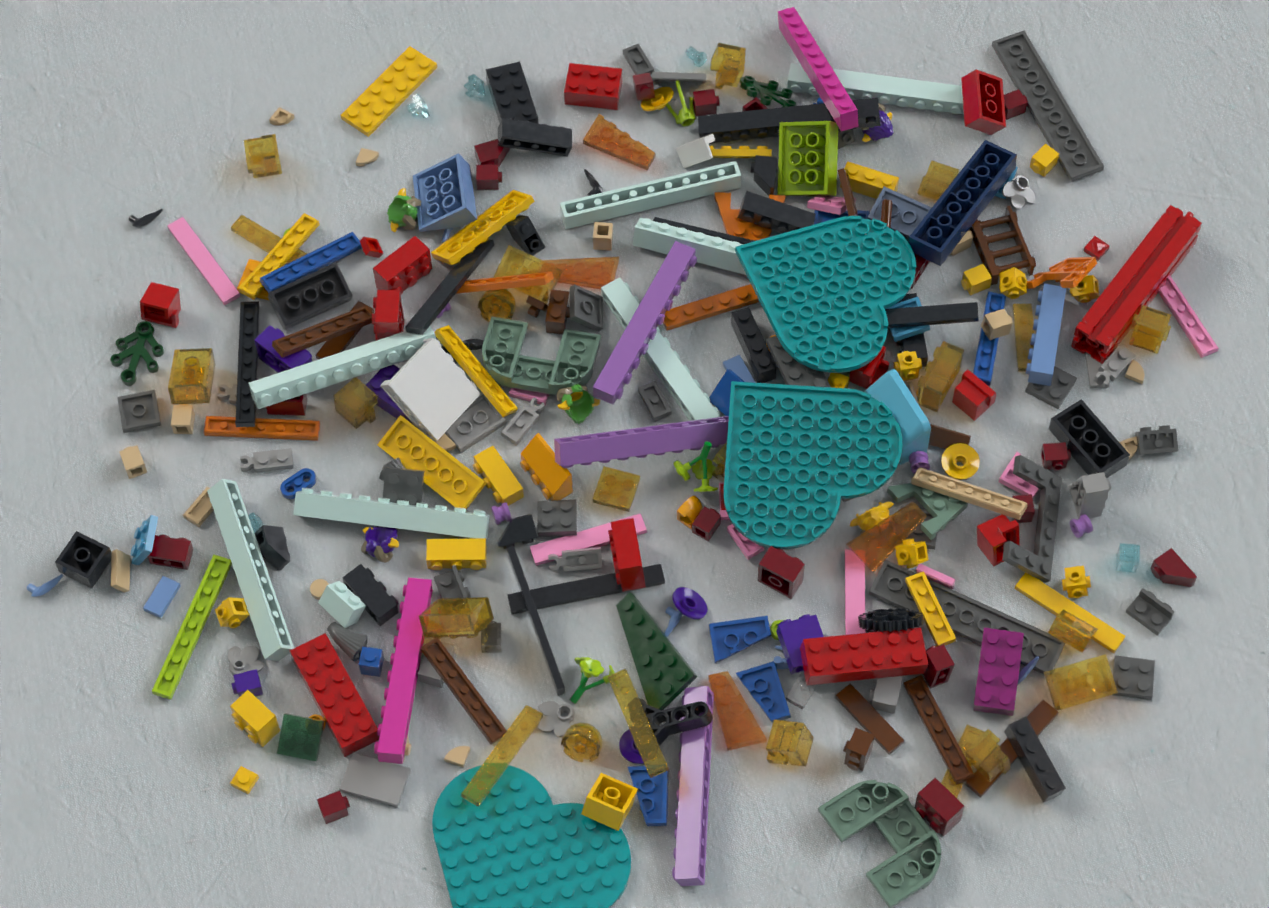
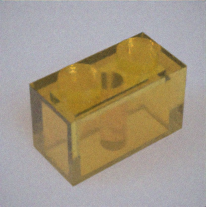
(1072, 631)

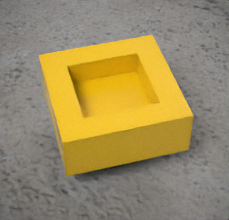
(244, 780)

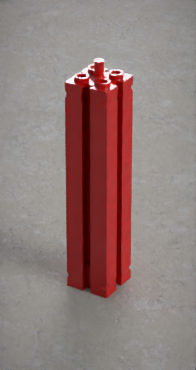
(1136, 284)

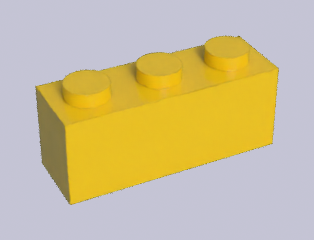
(869, 181)
(498, 476)
(459, 552)

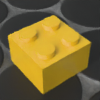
(254, 718)
(609, 801)

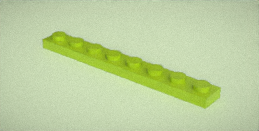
(192, 627)

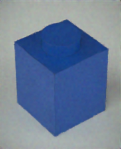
(371, 661)

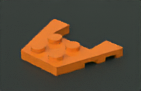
(738, 227)
(1067, 272)

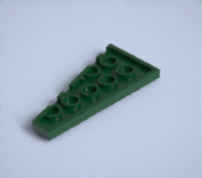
(657, 661)

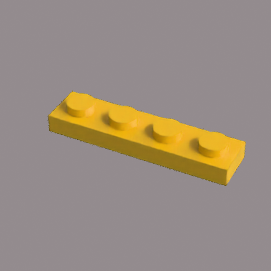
(742, 152)
(931, 609)

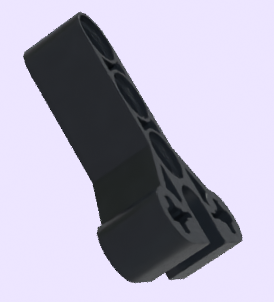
(672, 716)

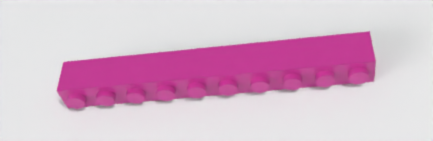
(818, 69)
(404, 672)

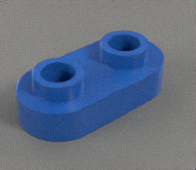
(297, 482)

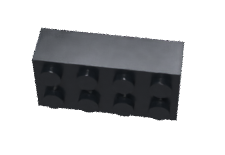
(511, 93)
(310, 296)
(1089, 440)

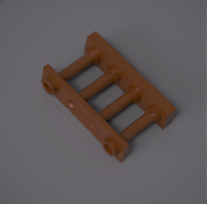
(988, 256)

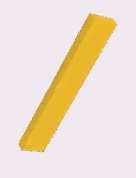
(279, 254)
(475, 371)
(1055, 603)

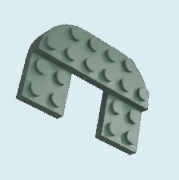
(510, 369)
(900, 824)

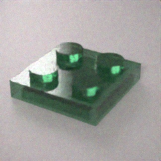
(300, 737)

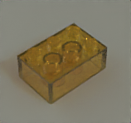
(519, 263)
(191, 376)
(939, 376)
(456, 617)
(1080, 682)

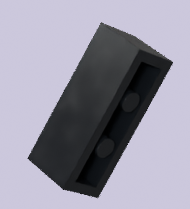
(372, 594)

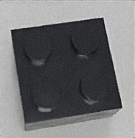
(84, 559)

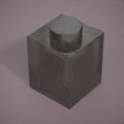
(491, 638)

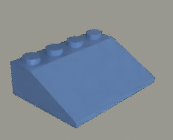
(445, 195)

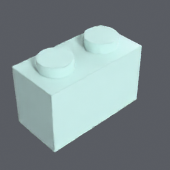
(342, 604)

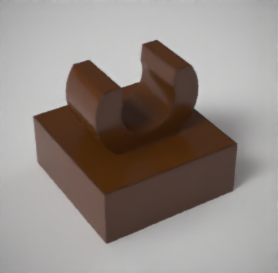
(536, 306)

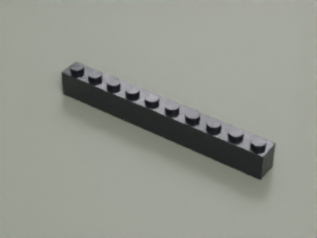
(766, 122)

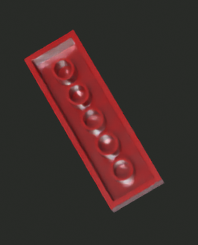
(863, 656)
(335, 695)

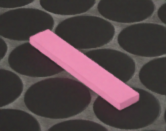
(203, 261)
(1187, 319)
(588, 538)
(854, 592)

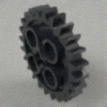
(890, 619)

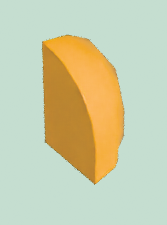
(689, 511)

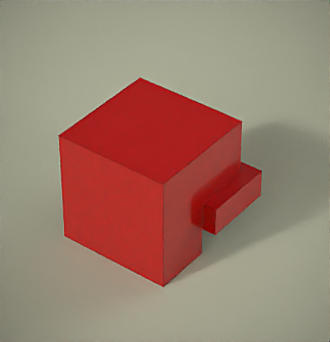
(161, 305)
(871, 372)
(973, 395)
(993, 535)

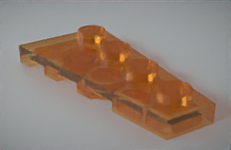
(612, 141)
(587, 271)
(880, 541)
(735, 717)

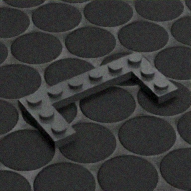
(1040, 561)

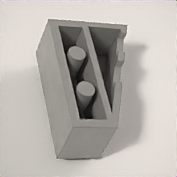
(1090, 494)

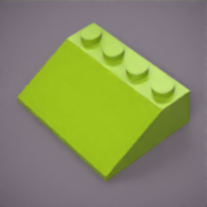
(808, 158)

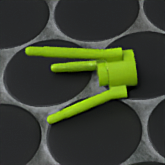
(685, 116)

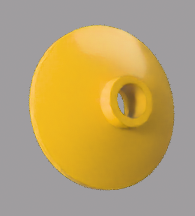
(662, 97)
(960, 453)

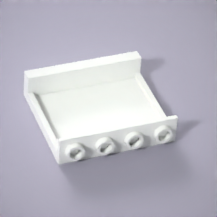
(431, 389)

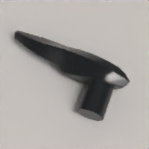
(595, 185)
(138, 222)
(473, 344)

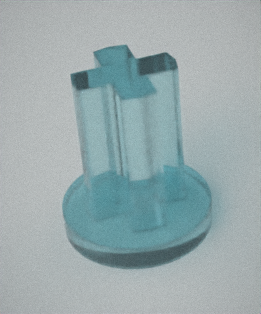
(698, 57)

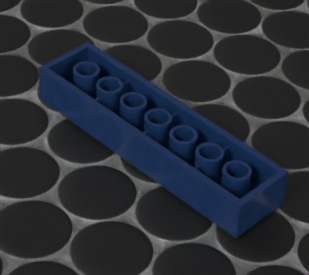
(962, 202)

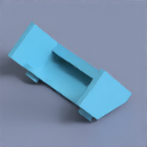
(906, 411)

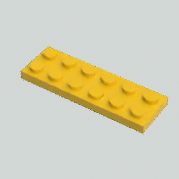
(389, 91)
(479, 230)
(440, 468)

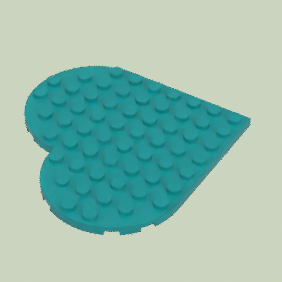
(830, 288)
(799, 455)
(525, 849)

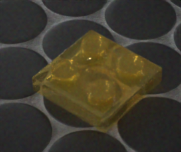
(616, 489)

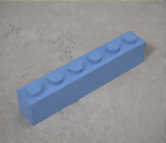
(1047, 334)

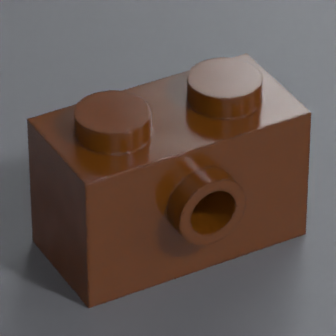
(557, 311)
(858, 749)

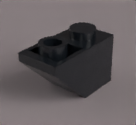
(525, 234)
(518, 530)
(273, 545)

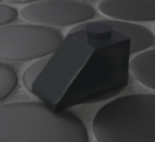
(765, 173)

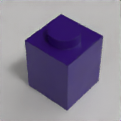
(247, 681)

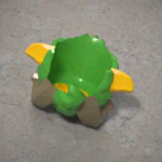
(403, 211)
(576, 402)

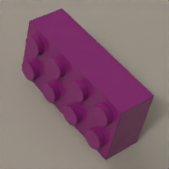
(998, 671)

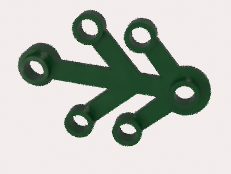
(767, 95)
(137, 351)

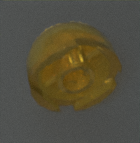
(497, 304)
(582, 742)

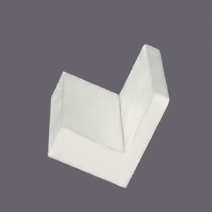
(695, 151)

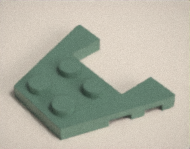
(938, 505)

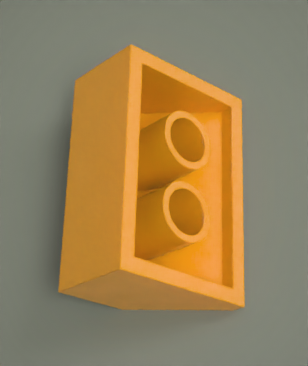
(549, 475)

